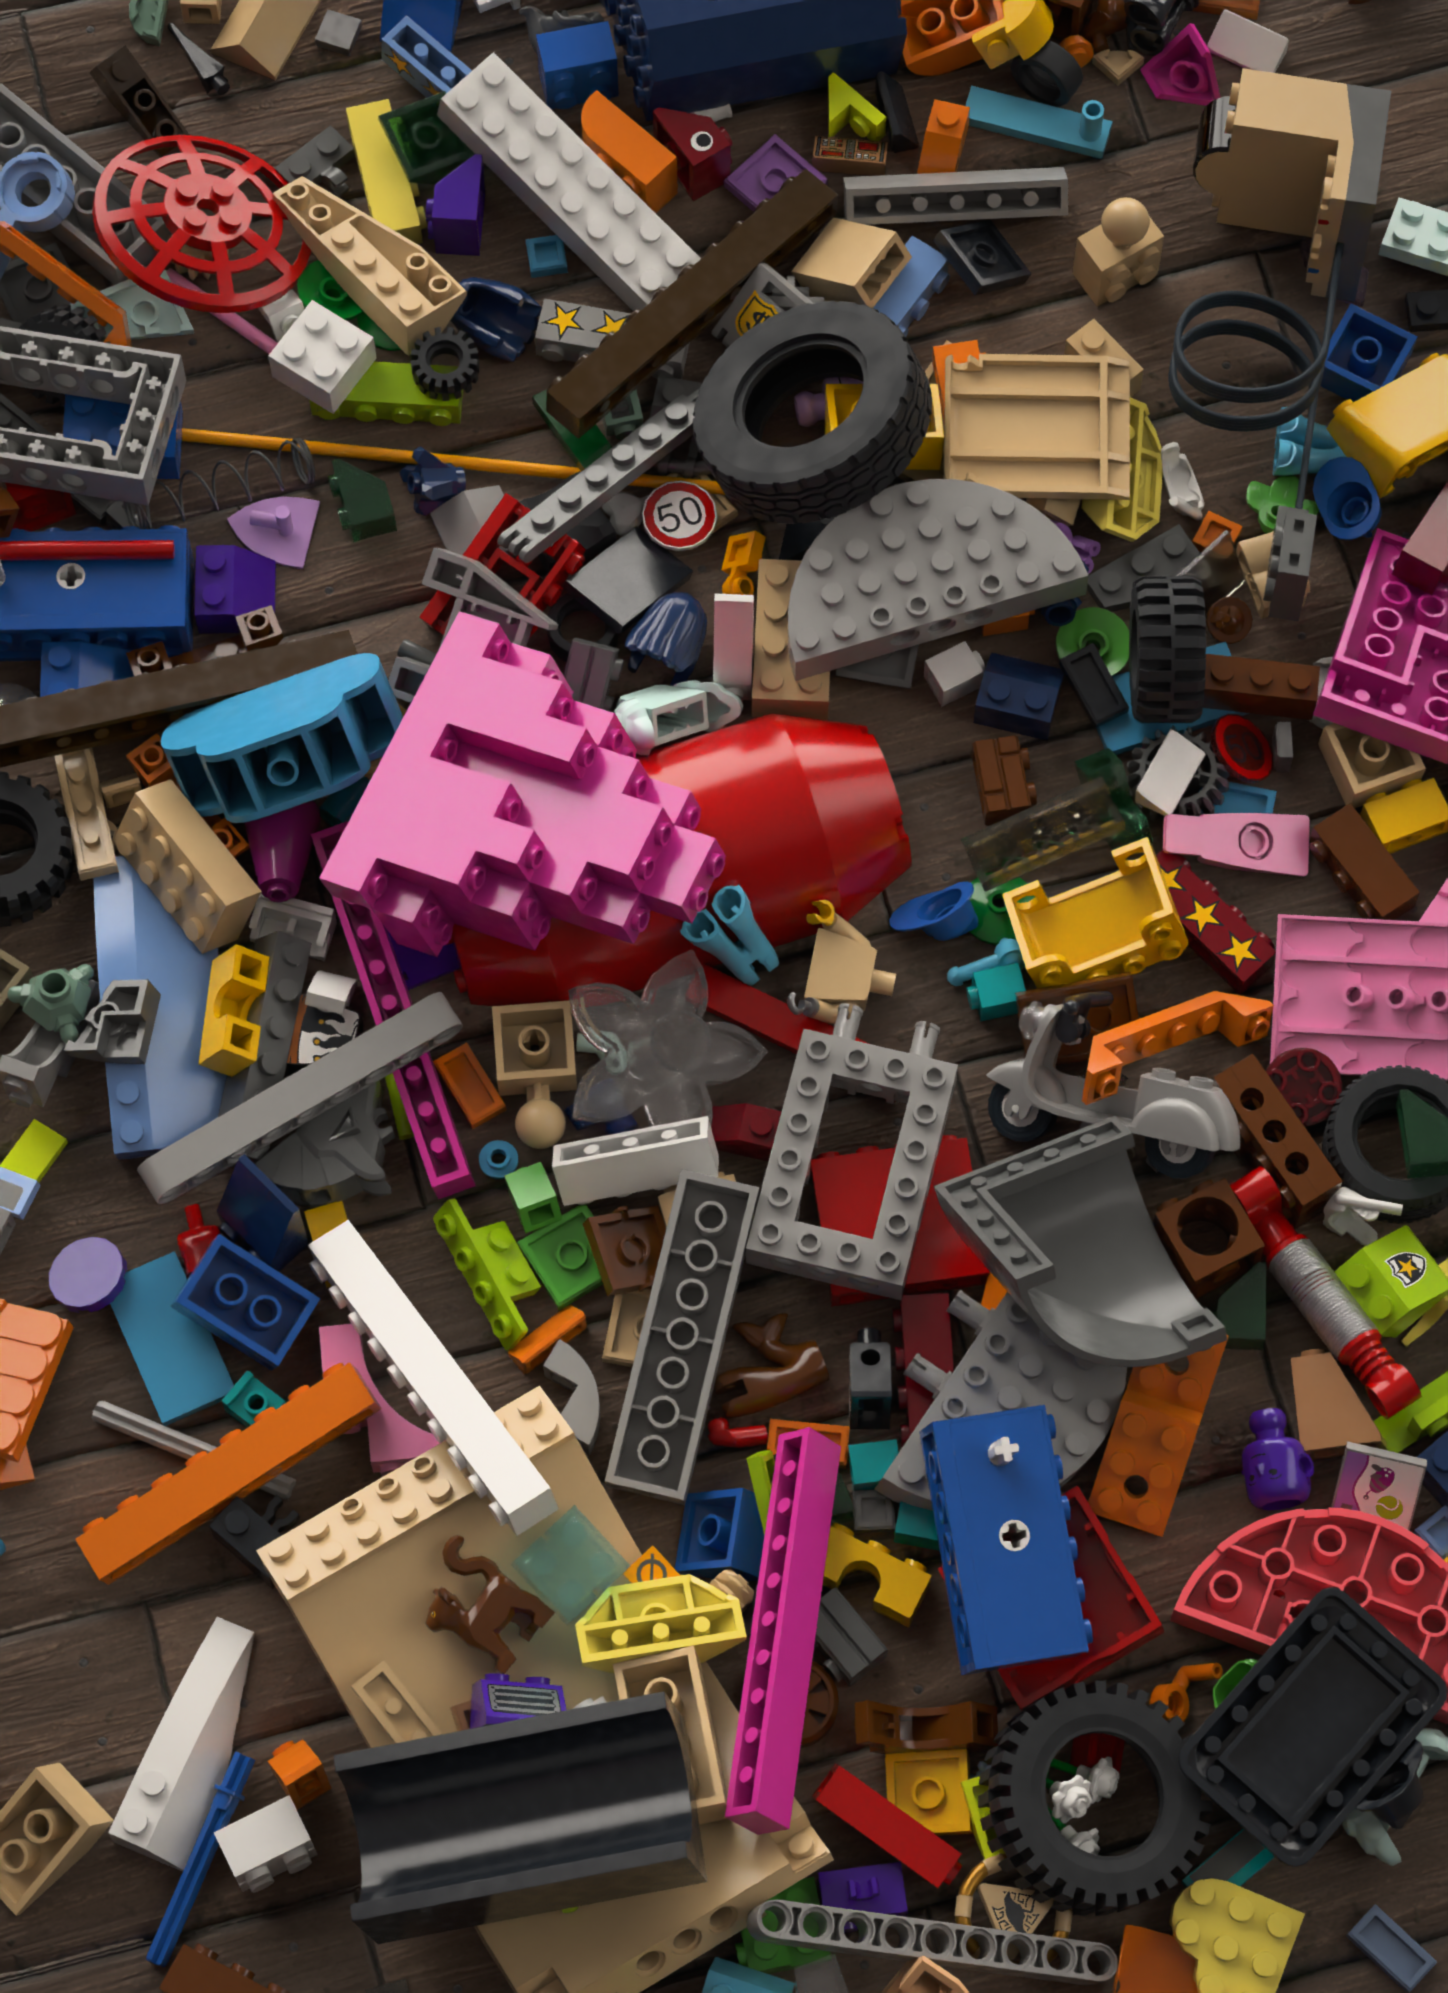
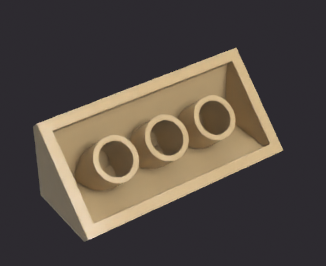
(264, 33)

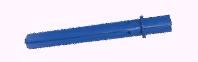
(200, 1859)

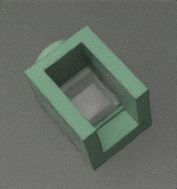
(624, 417)

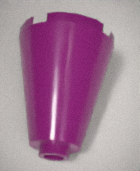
(282, 849)

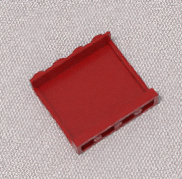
(850, 1199)

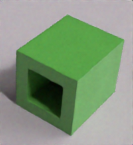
(533, 1197)

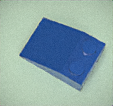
(80, 665)

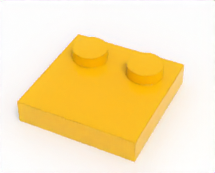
(930, 1788)

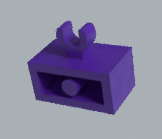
(865, 1889)

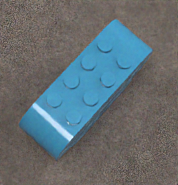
(284, 740)

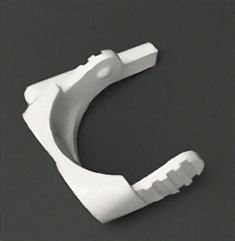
(1181, 482)
(1348, 1211)

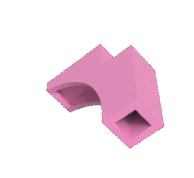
(391, 1437)

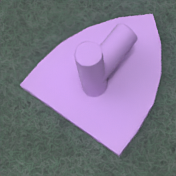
(277, 528)

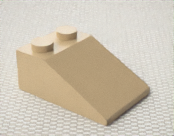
(45, 1833)

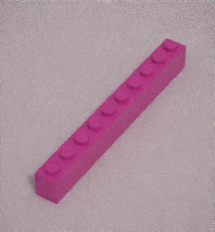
(388, 996)
(783, 1632)

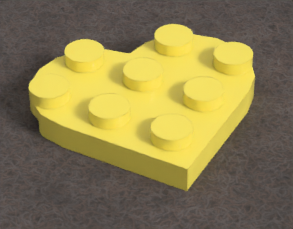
(1234, 1936)

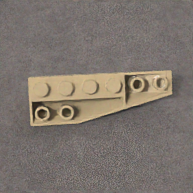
(373, 263)

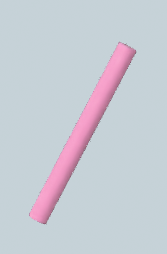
(231, 319)

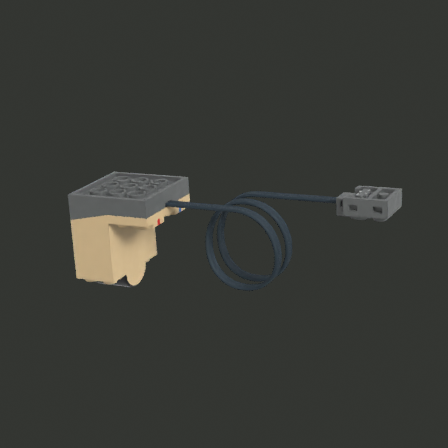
(1296, 163)

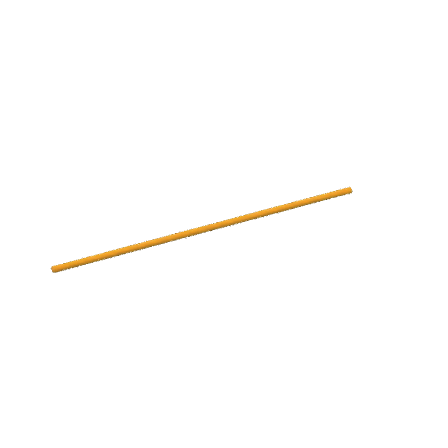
(405, 456)

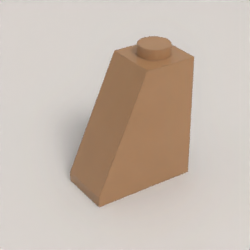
(1329, 1408)

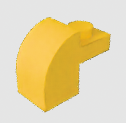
(1021, 32)

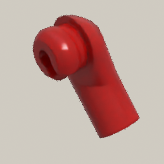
(736, 1437)

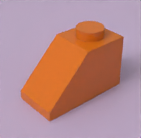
(944, 138)

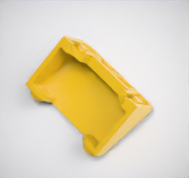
(1397, 424)

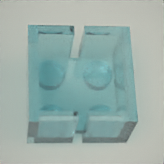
(570, 1565)

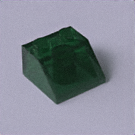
(423, 141)

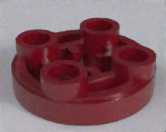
(1307, 1083)

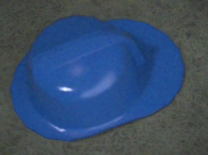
(1347, 499)
(939, 914)

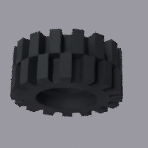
(441, 344)

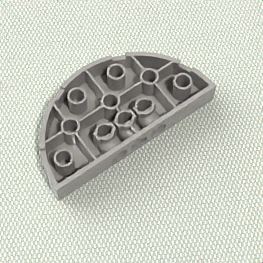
(921, 568)

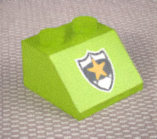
(1394, 1281)

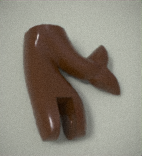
(770, 1386)

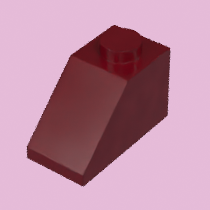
(745, 1129)

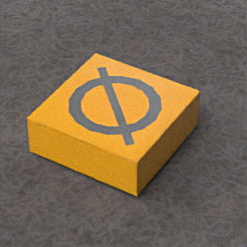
(650, 1567)

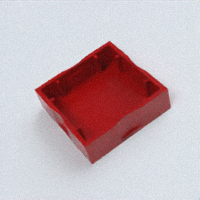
(1113, 1604)

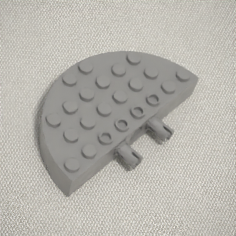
(1008, 1370)

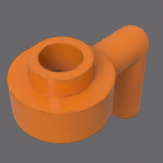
(1175, 1694)

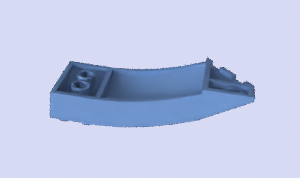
(170, 1092)

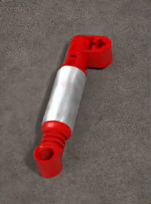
(1322, 1300)

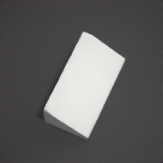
(1247, 43)
(1169, 774)

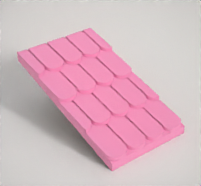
(1362, 992)

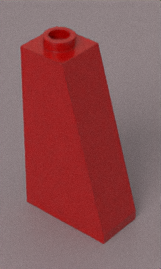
(888, 1826)

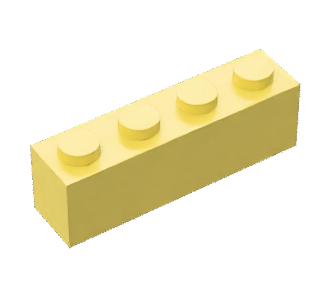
(384, 181)

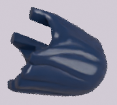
(497, 317)
(669, 632)

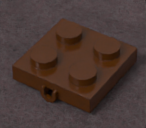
(626, 1247)

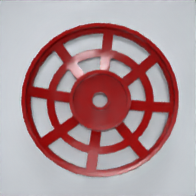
(194, 228)

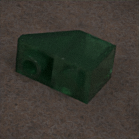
(364, 501)

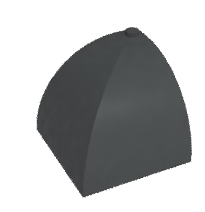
(1080, 1249)

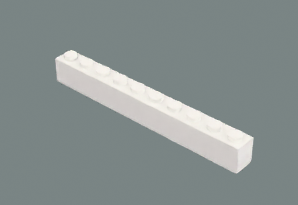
(433, 1378)

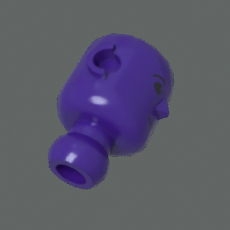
(1275, 1465)

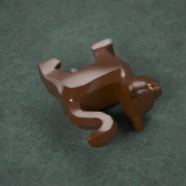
(494, 1608)

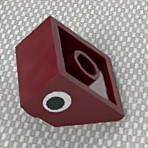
(700, 149)

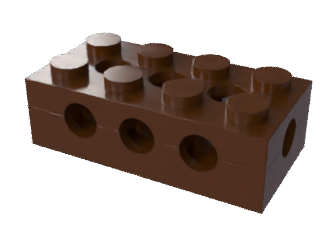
(1278, 1141)

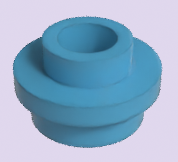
(497, 1171)

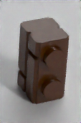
(1001, 778)

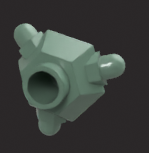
(56, 999)

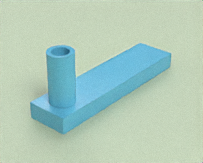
(1041, 123)

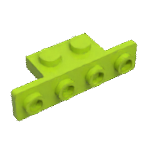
(492, 1269)
(1419, 1419)

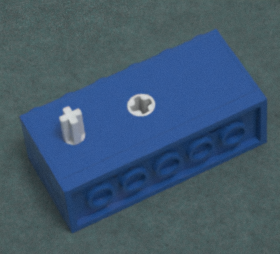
(97, 600)
(1004, 1598)

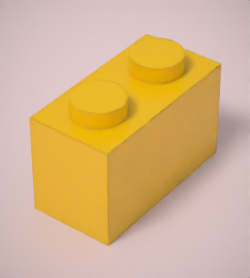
(1407, 815)

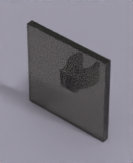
(1217, 570)

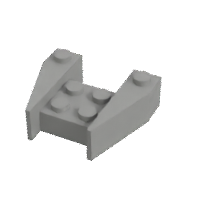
(477, 594)

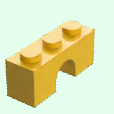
(227, 1037)
(900, 1582)

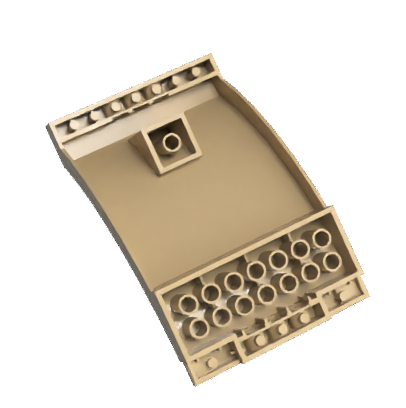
(363, 1595)

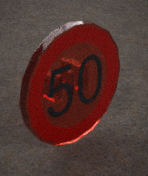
(1242, 748)

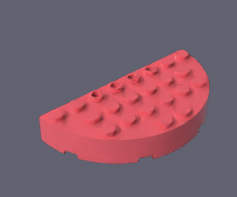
(1312, 1550)

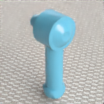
(1005, 953)

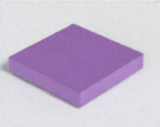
(766, 172)

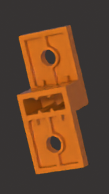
(1153, 1440)

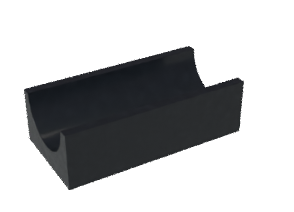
(523, 1818)

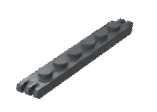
(601, 480)

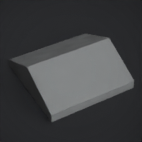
(464, 516)

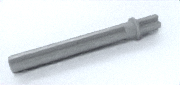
(171, 1440)

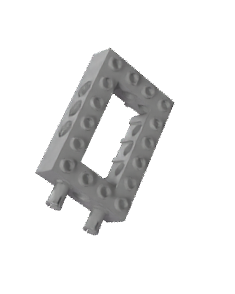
(96, 370)
(839, 1061)

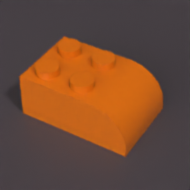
(943, 31)
(629, 151)

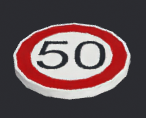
(679, 515)

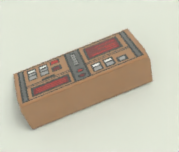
(849, 156)

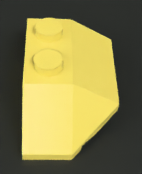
(1135, 516)
(658, 1618)

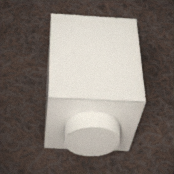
(954, 673)

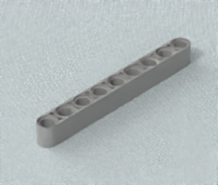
(299, 1098)
(952, 1940)

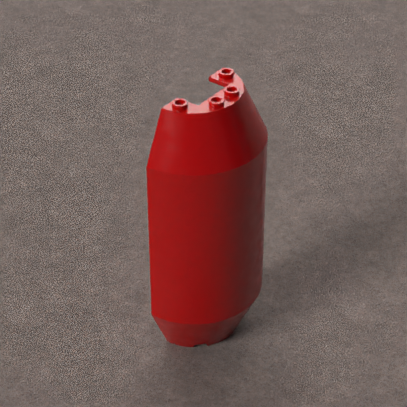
(800, 819)

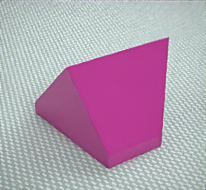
(1183, 70)

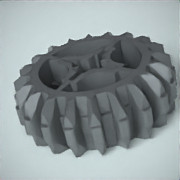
(1213, 782)

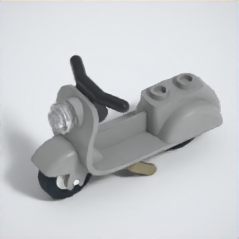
(1178, 1117)

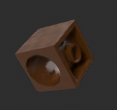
(1219, 1206)

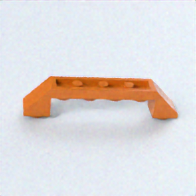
(70, 285)
(1235, 1016)

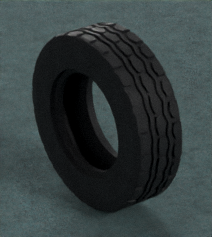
(845, 464)

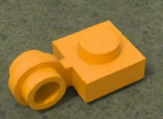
(742, 558)

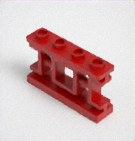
(486, 550)

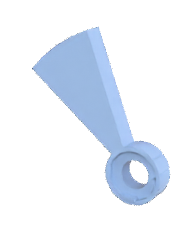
(15, 177)

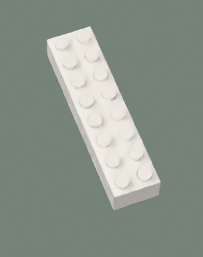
(565, 183)

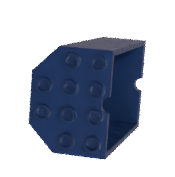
(750, 50)

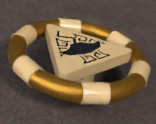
(1006, 1907)

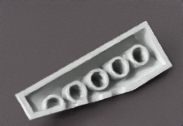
(187, 1752)

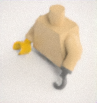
(839, 969)

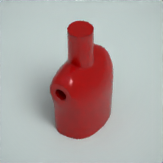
(195, 1240)

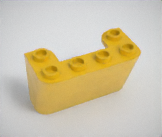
(1100, 926)

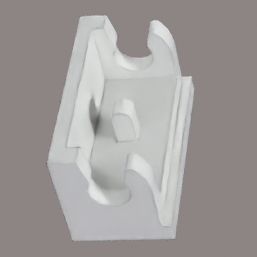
(297, 918)

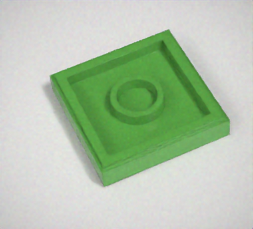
(563, 1258)

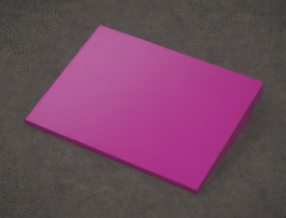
(1391, 659)

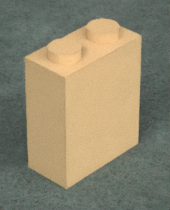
(852, 263)

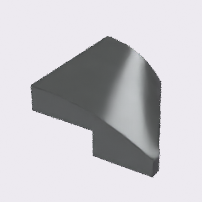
(120, 1024)

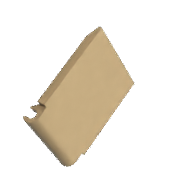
(1039, 425)

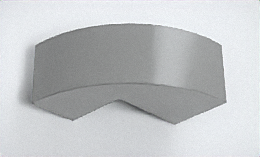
(583, 1408)

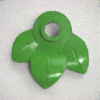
(1267, 499)

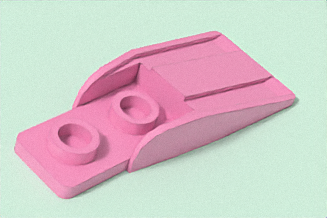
(1242, 841)

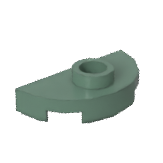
(148, 19)

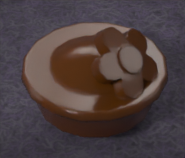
(1229, 620)

